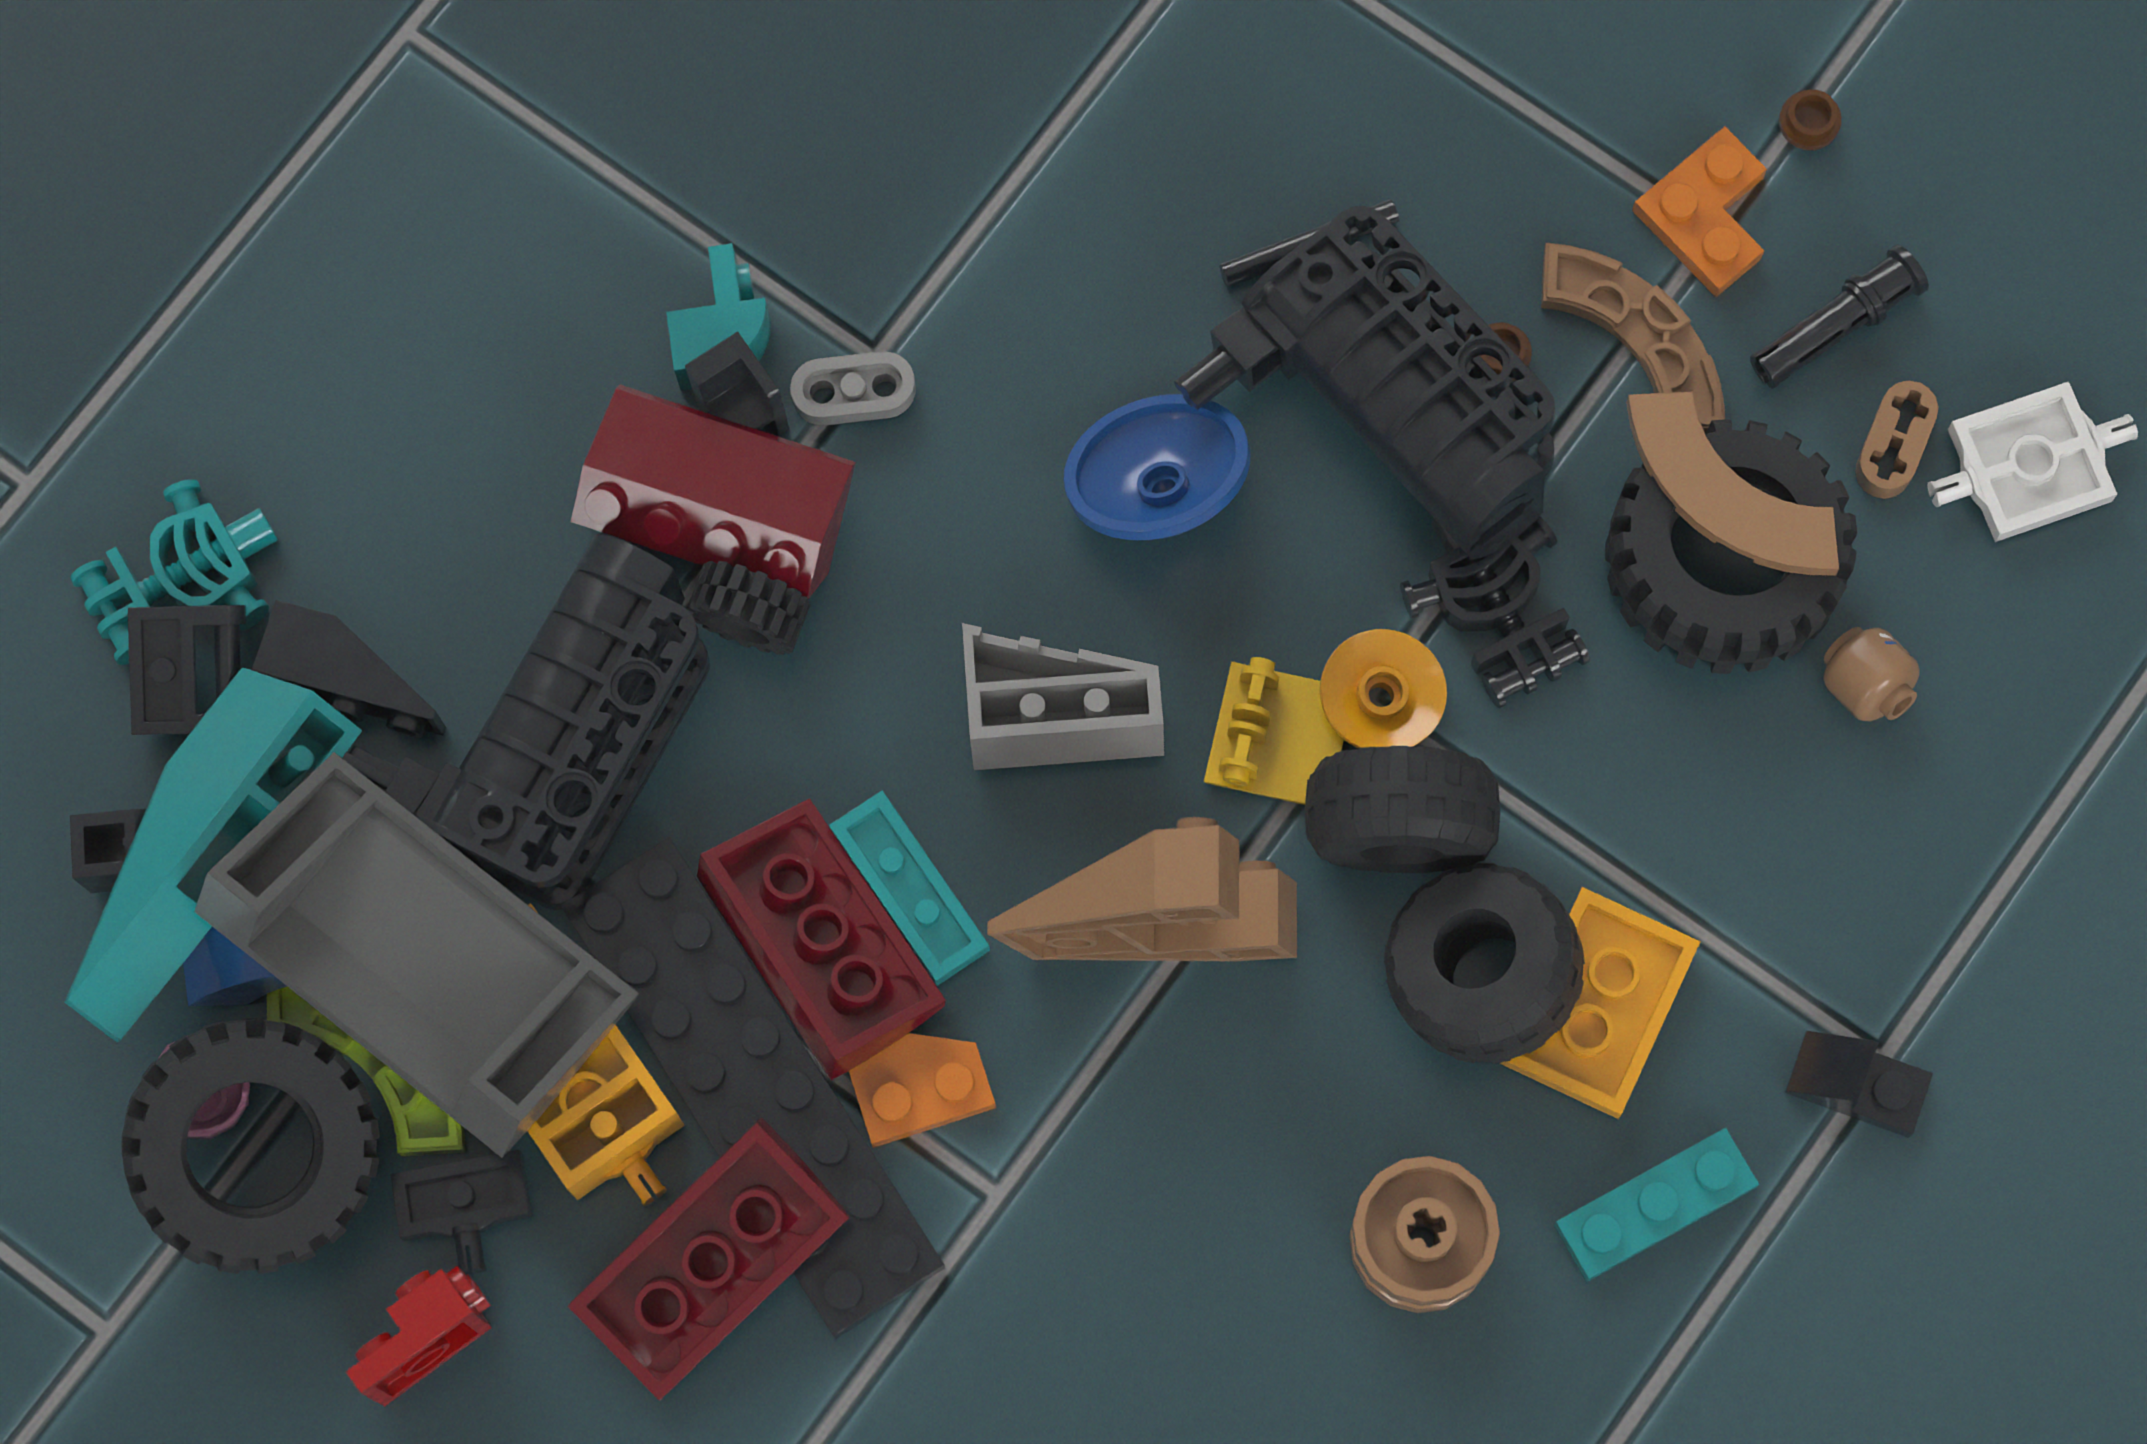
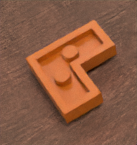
(1691, 213)

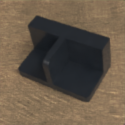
(736, 387)

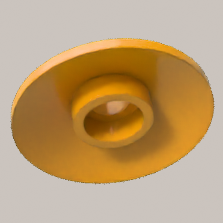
(1387, 662)

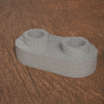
(853, 383)

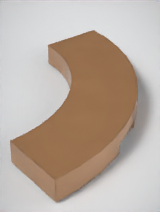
(1637, 316)
(1721, 502)

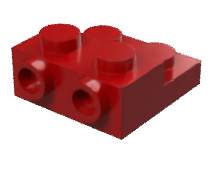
(436, 1321)

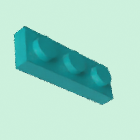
(910, 888)
(1656, 1204)

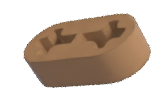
(1883, 434)

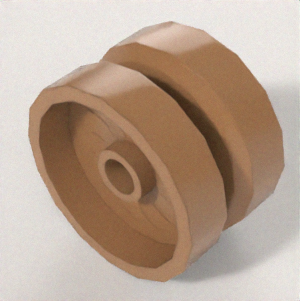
(1431, 1196)

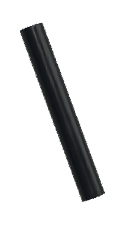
(1261, 260)

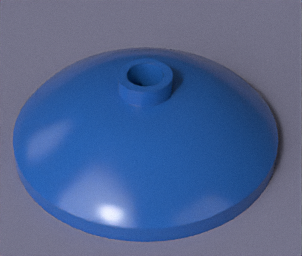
(1156, 468)

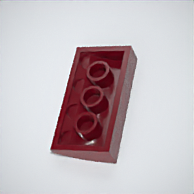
(819, 937)
(709, 1259)

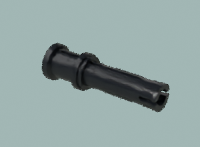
(1862, 302)

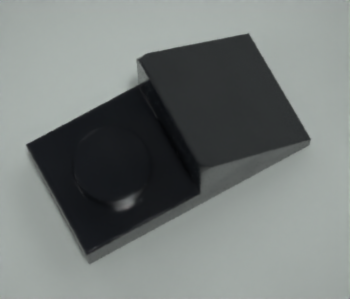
(1859, 1082)

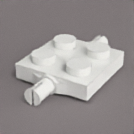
(2032, 461)

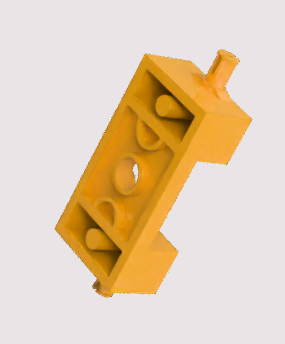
(606, 1122)

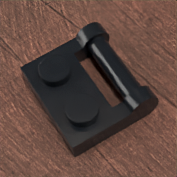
(165, 663)

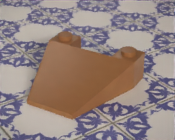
(1161, 900)

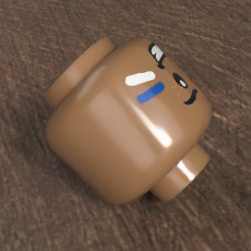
(1871, 674)

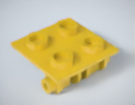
(1269, 733)

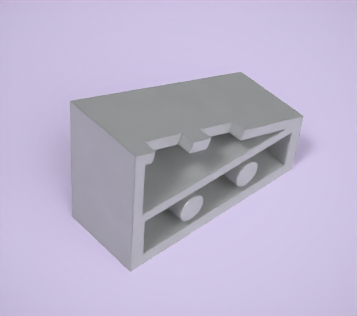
(1057, 704)

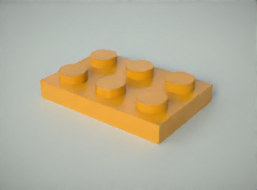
(1626, 994)

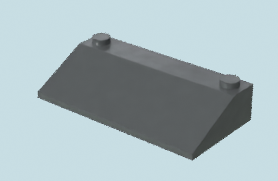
(414, 952)

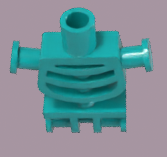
(232, 543)

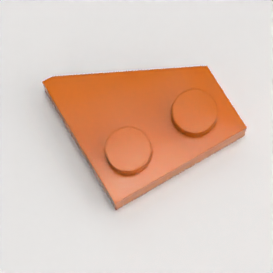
(920, 1086)

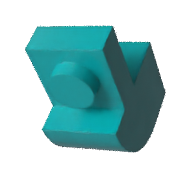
(736, 309)

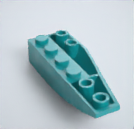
(211, 794)

